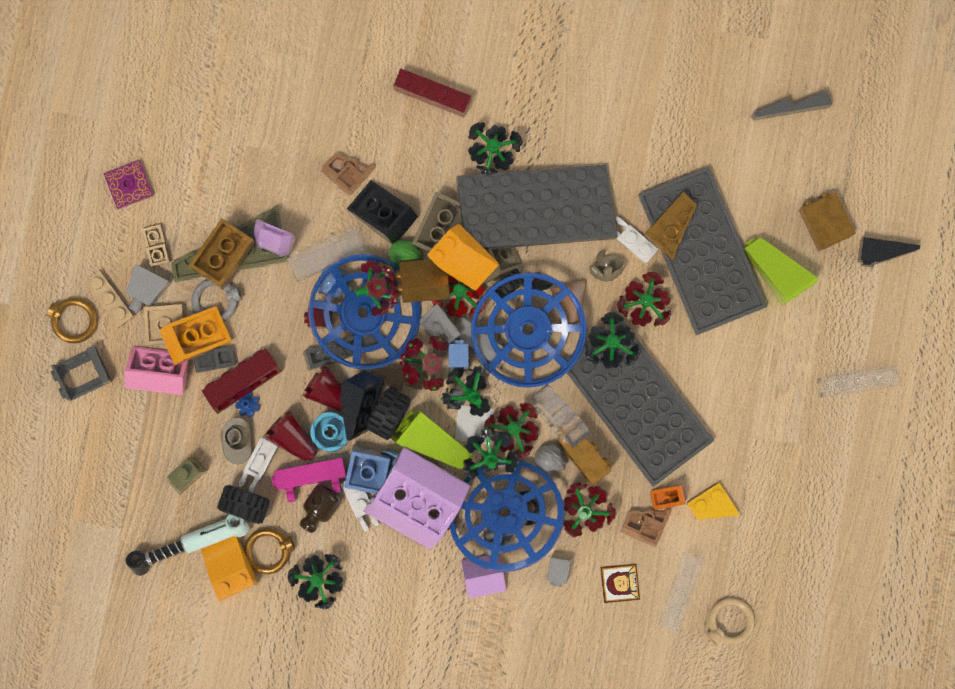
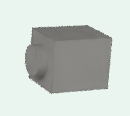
(558, 571)

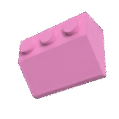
(155, 371)

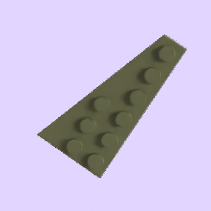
(254, 259)

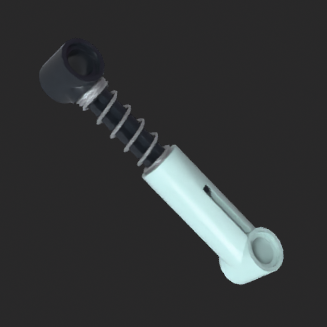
(189, 543)

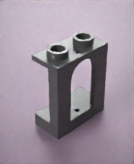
(60, 370)

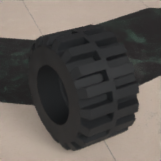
(388, 413)
(243, 504)

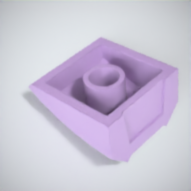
(273, 238)

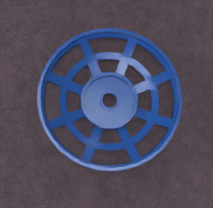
(353, 322)
(537, 338)
(513, 522)

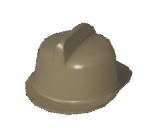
(236, 440)

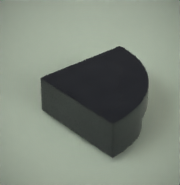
(540, 284)

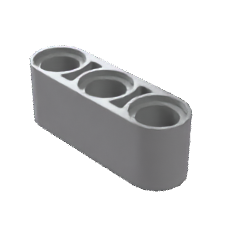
(464, 329)

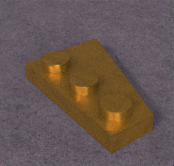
(670, 226)

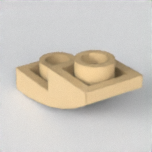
(155, 245)

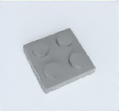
(437, 324)

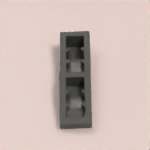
(784, 107)
(317, 357)

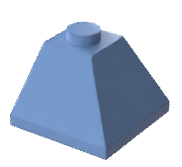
(366, 469)

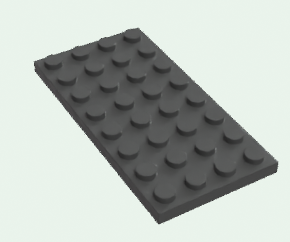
(537, 207)
(710, 261)
(641, 411)

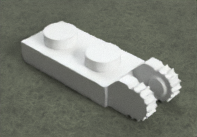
(635, 242)
(258, 463)
(358, 502)

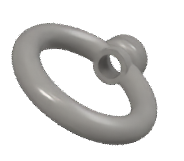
(233, 295)

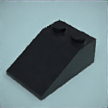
(382, 212)
(358, 401)

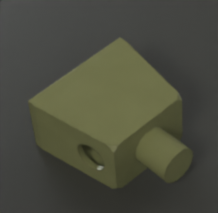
(185, 474)

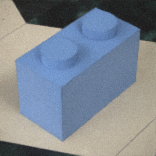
(458, 355)

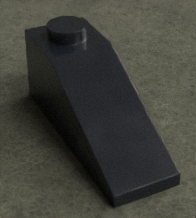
(877, 251)

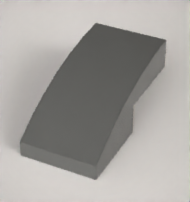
(214, 360)

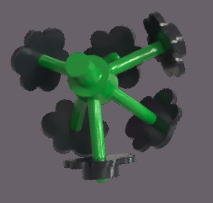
(496, 137)
(623, 337)
(474, 383)
(489, 458)
(315, 568)

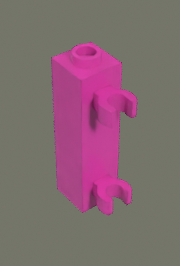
(309, 474)

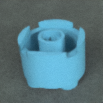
(322, 425)

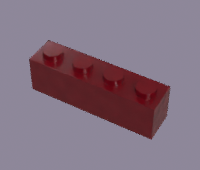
(432, 92)
(241, 380)

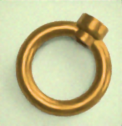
(55, 311)
(286, 545)

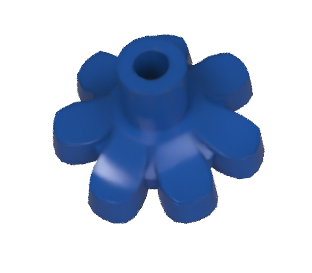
(250, 407)

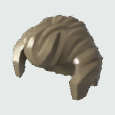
(607, 267)

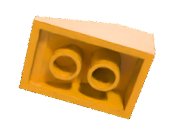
(463, 257)
(195, 335)
(228, 568)

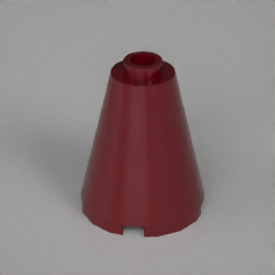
(325, 389)
(291, 437)

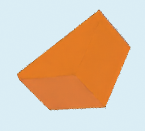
(667, 497)

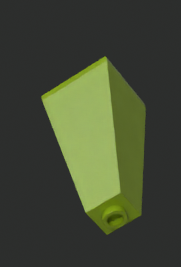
(779, 272)
(427, 438)

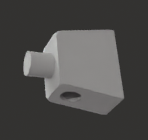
(145, 288)

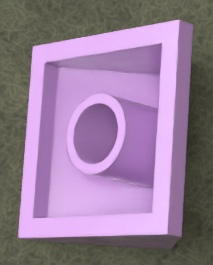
(482, 581)

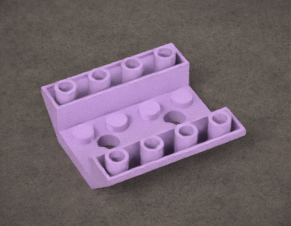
(425, 489)

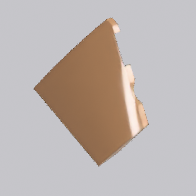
(346, 172)
(578, 290)
(646, 525)

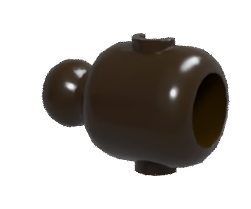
(320, 507)

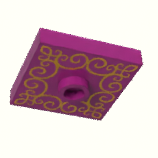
(128, 184)

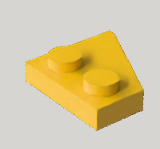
(712, 504)

